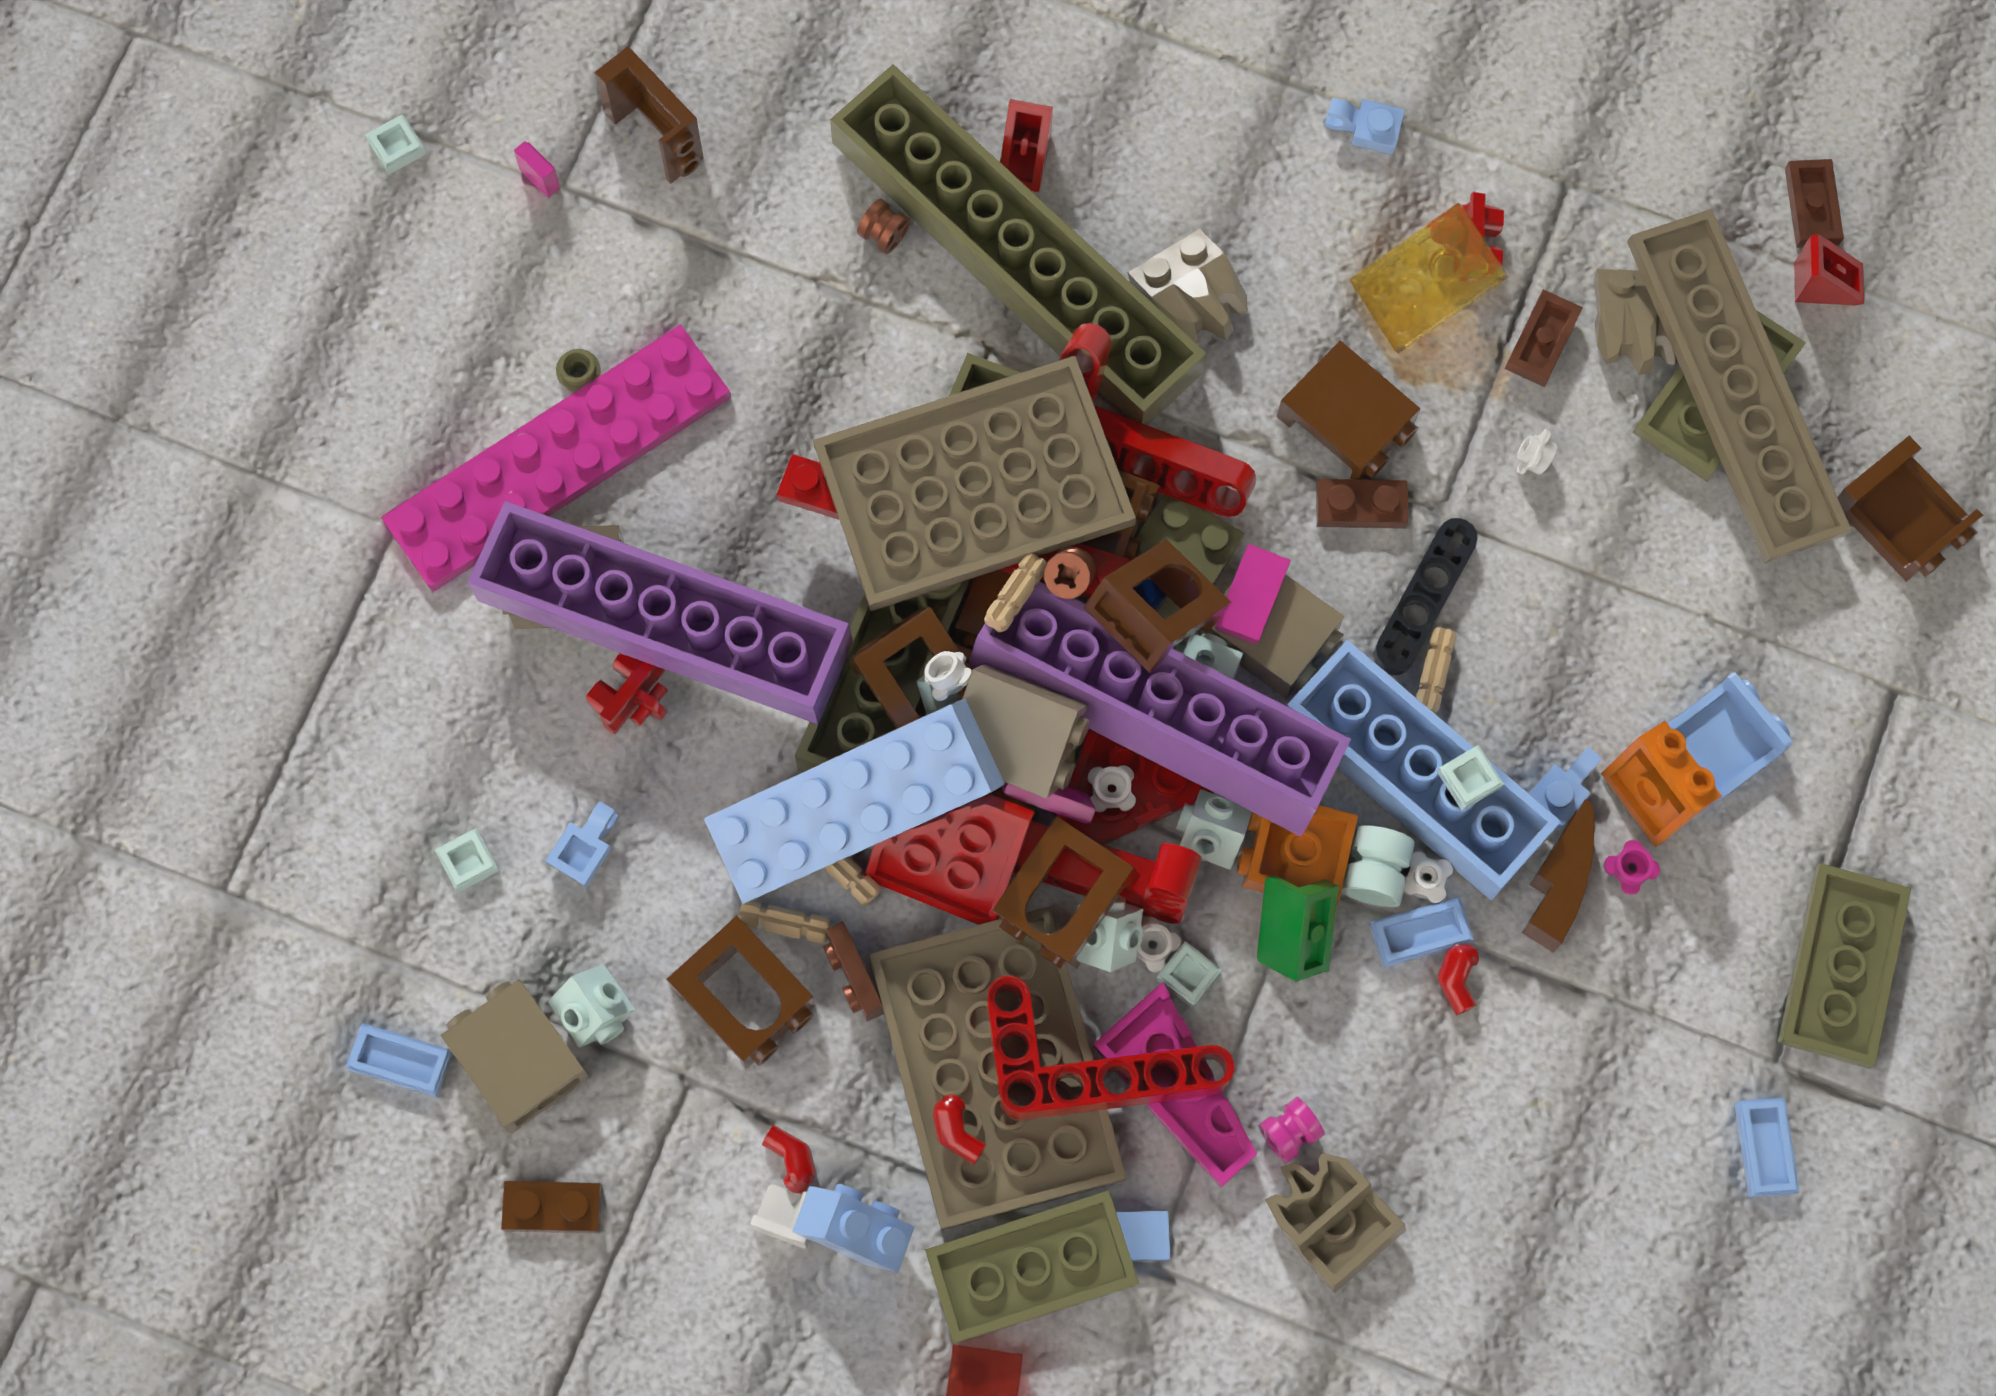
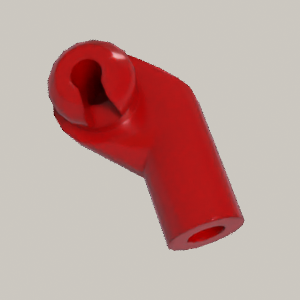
(1454, 974)
(950, 1129)
(796, 1156)

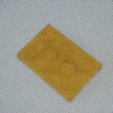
(1428, 278)

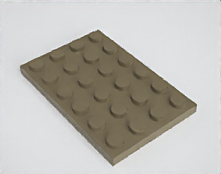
(973, 482)
(943, 1046)

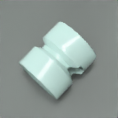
(1376, 873)

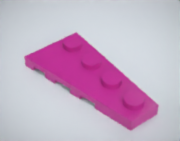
(1200, 1124)

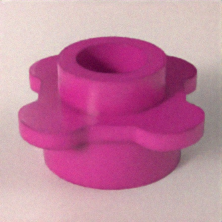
(1632, 854)

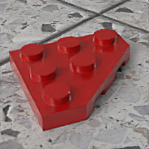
(1156, 790)
(956, 859)

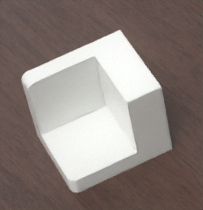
(779, 1215)

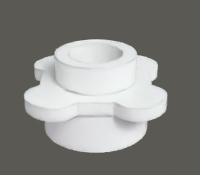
(1536, 453)
(947, 674)
(1121, 779)
(1433, 889)
(1166, 943)

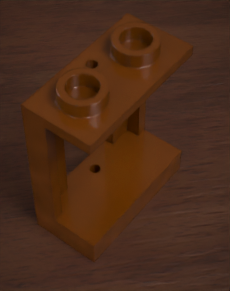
(624, 88)
(1136, 623)
(870, 658)
(1071, 939)
(745, 1043)

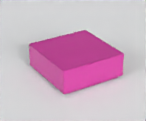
(537, 169)

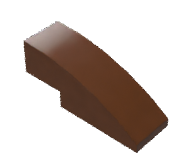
(1563, 880)

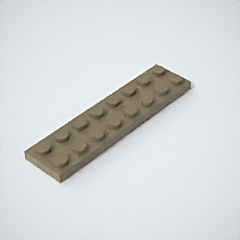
(1738, 386)

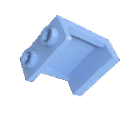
(1732, 734)

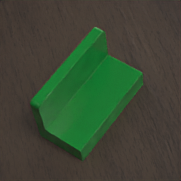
(1297, 927)

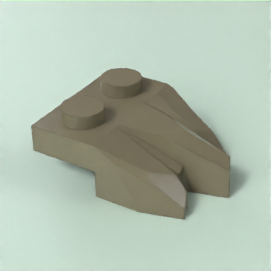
(1192, 286)
(1628, 321)
(1334, 1219)

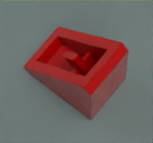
(1027, 141)
(1827, 274)

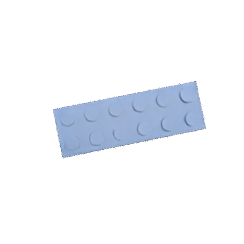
(1396, 762)
(854, 801)

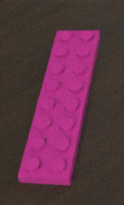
(558, 454)

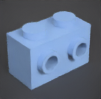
(853, 1227)

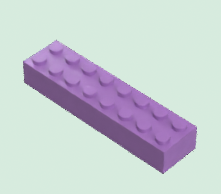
(661, 612)
(1174, 714)

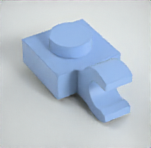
(1373, 125)
(1562, 791)
(581, 851)

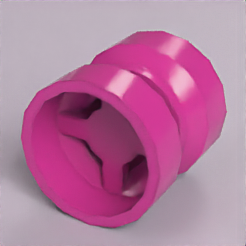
(1289, 1131)

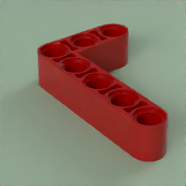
(1169, 453)
(1159, 891)
(1088, 1073)

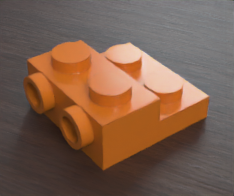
(1661, 783)
(1297, 859)

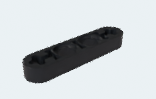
(1427, 597)

